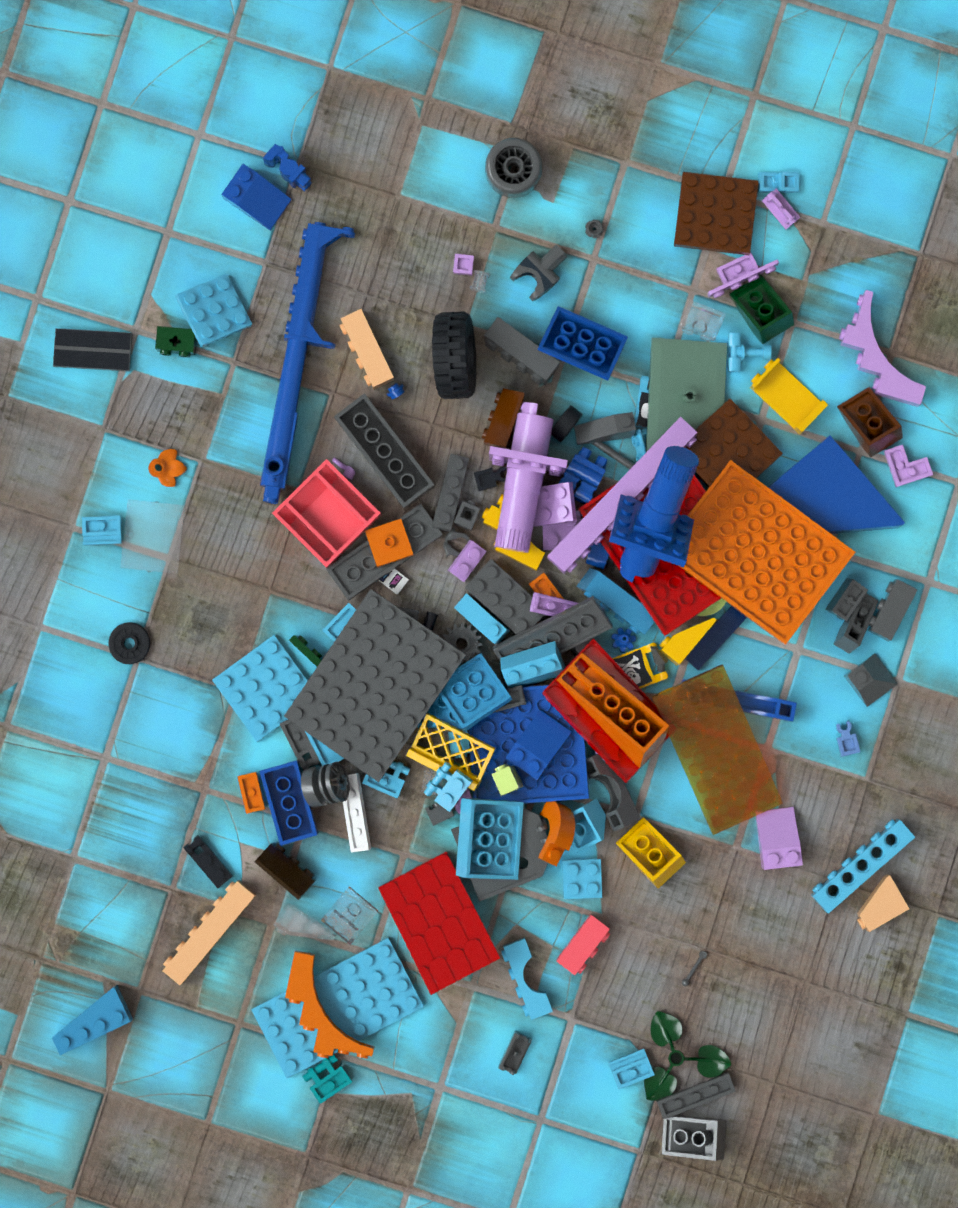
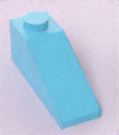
(481, 619)

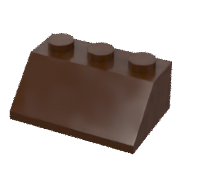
(503, 418)

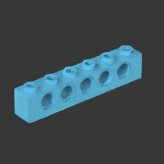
(873, 864)

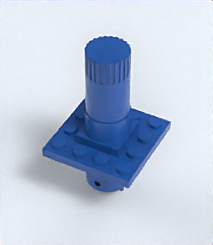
(655, 527)

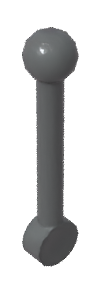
(685, 982)

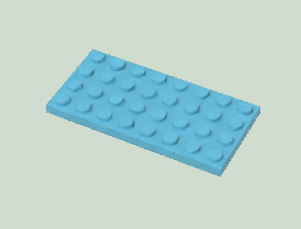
(356, 995)

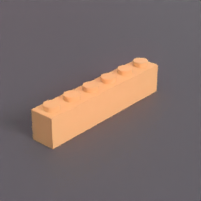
(209, 932)

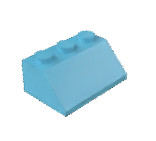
(532, 665)

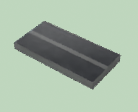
(92, 349)

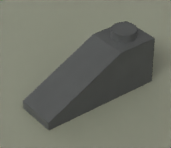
(606, 429)
(853, 631)

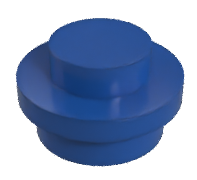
(395, 390)

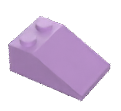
(778, 839)

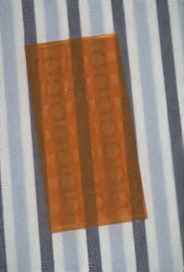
(717, 749)

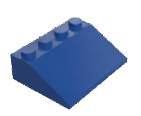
(582, 343)

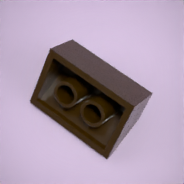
(285, 870)

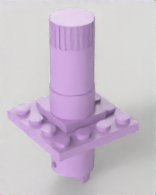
(524, 477)

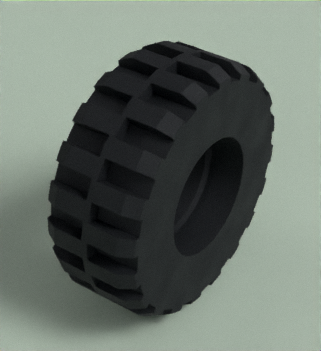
(454, 355)

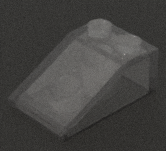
(297, 923)

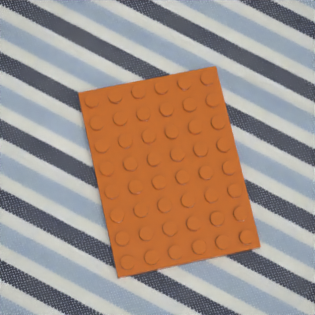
(761, 552)

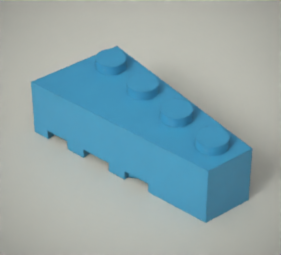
(616, 600)
(100, 1018)

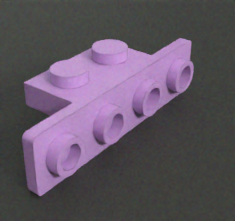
(738, 271)

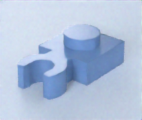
(847, 742)

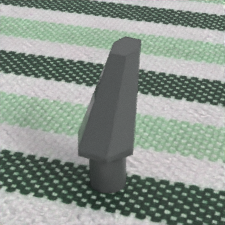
(658, 658)

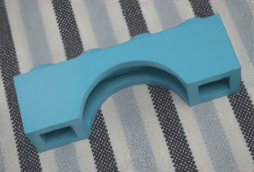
(535, 1001)

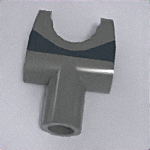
(541, 270)

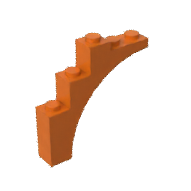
(329, 1036)

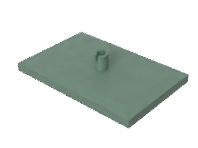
(684, 383)

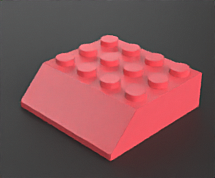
(326, 513)

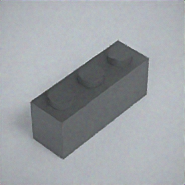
(892, 609)

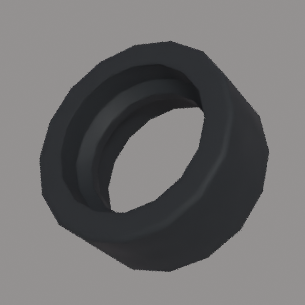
(566, 423)

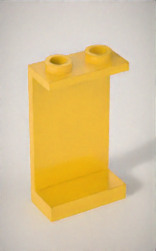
(787, 396)

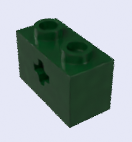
(167, 335)

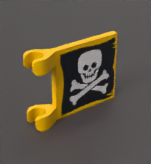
(638, 668)

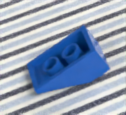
(256, 197)
(538, 745)

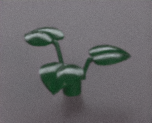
(664, 1030)

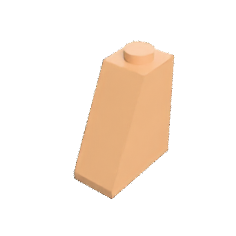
(881, 905)

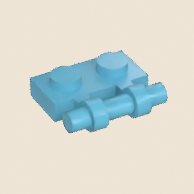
(389, 783)
(452, 791)

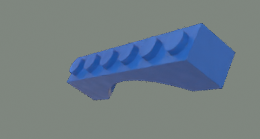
(766, 706)

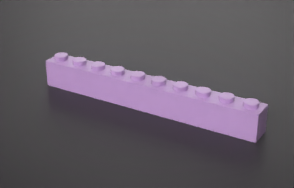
(633, 483)

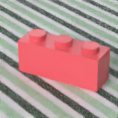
(583, 945)

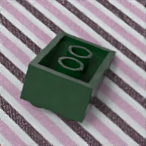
(762, 309)

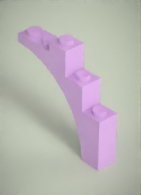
(861, 337)

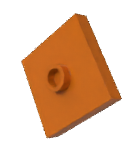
(389, 543)

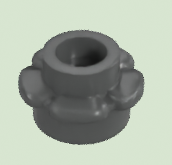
(591, 224)

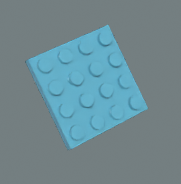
(262, 687)

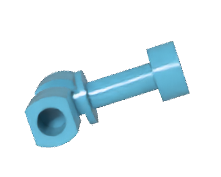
(738, 352)

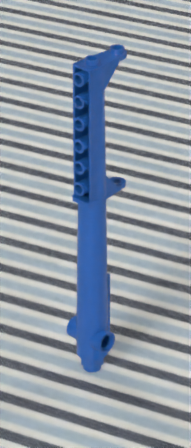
(300, 334)

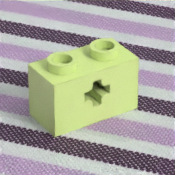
(507, 779)

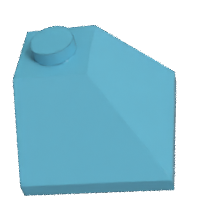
(588, 825)

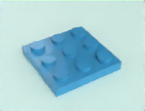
(474, 692)

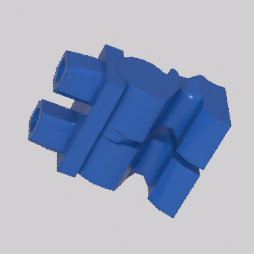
(288, 167)
(587, 472)

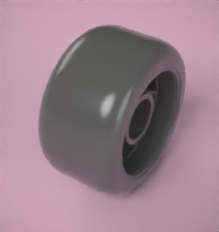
(513, 153)

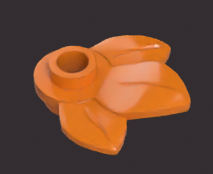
(170, 467)

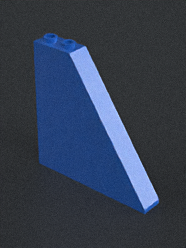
(835, 492)

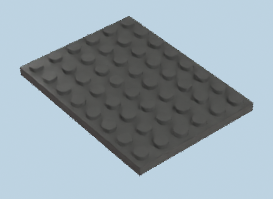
(375, 685)

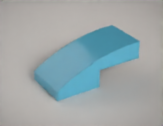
(784, 182)

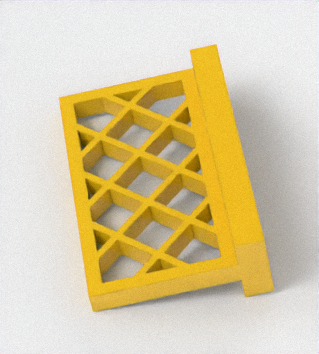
(434, 761)

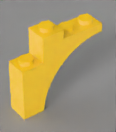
(531, 559)

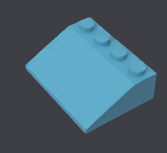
(489, 839)

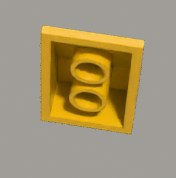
(681, 644)
(651, 852)

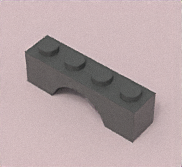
(622, 809)

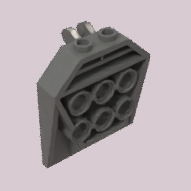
(532, 841)

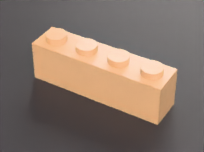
(367, 349)

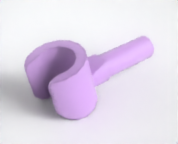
(348, 471)

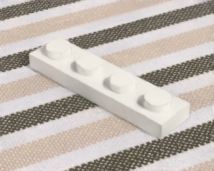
(356, 816)

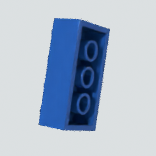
(288, 807)

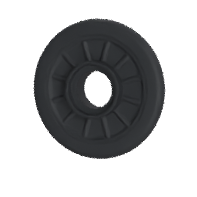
(117, 640)

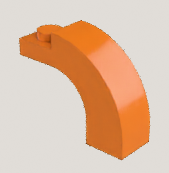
(560, 833)

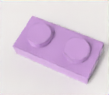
(467, 560)

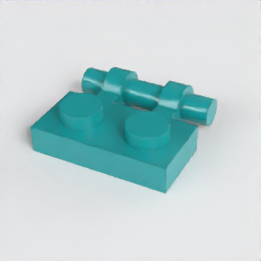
(330, 1084)

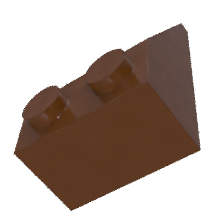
(870, 422)

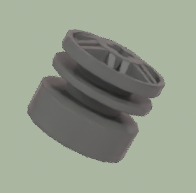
(325, 784)

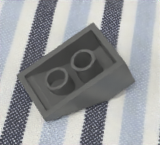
(694, 1137)

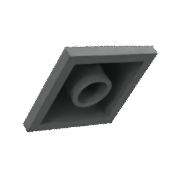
(870, 680)

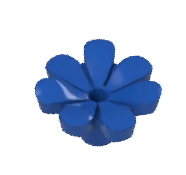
(619, 642)

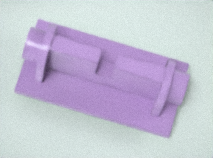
(780, 209)

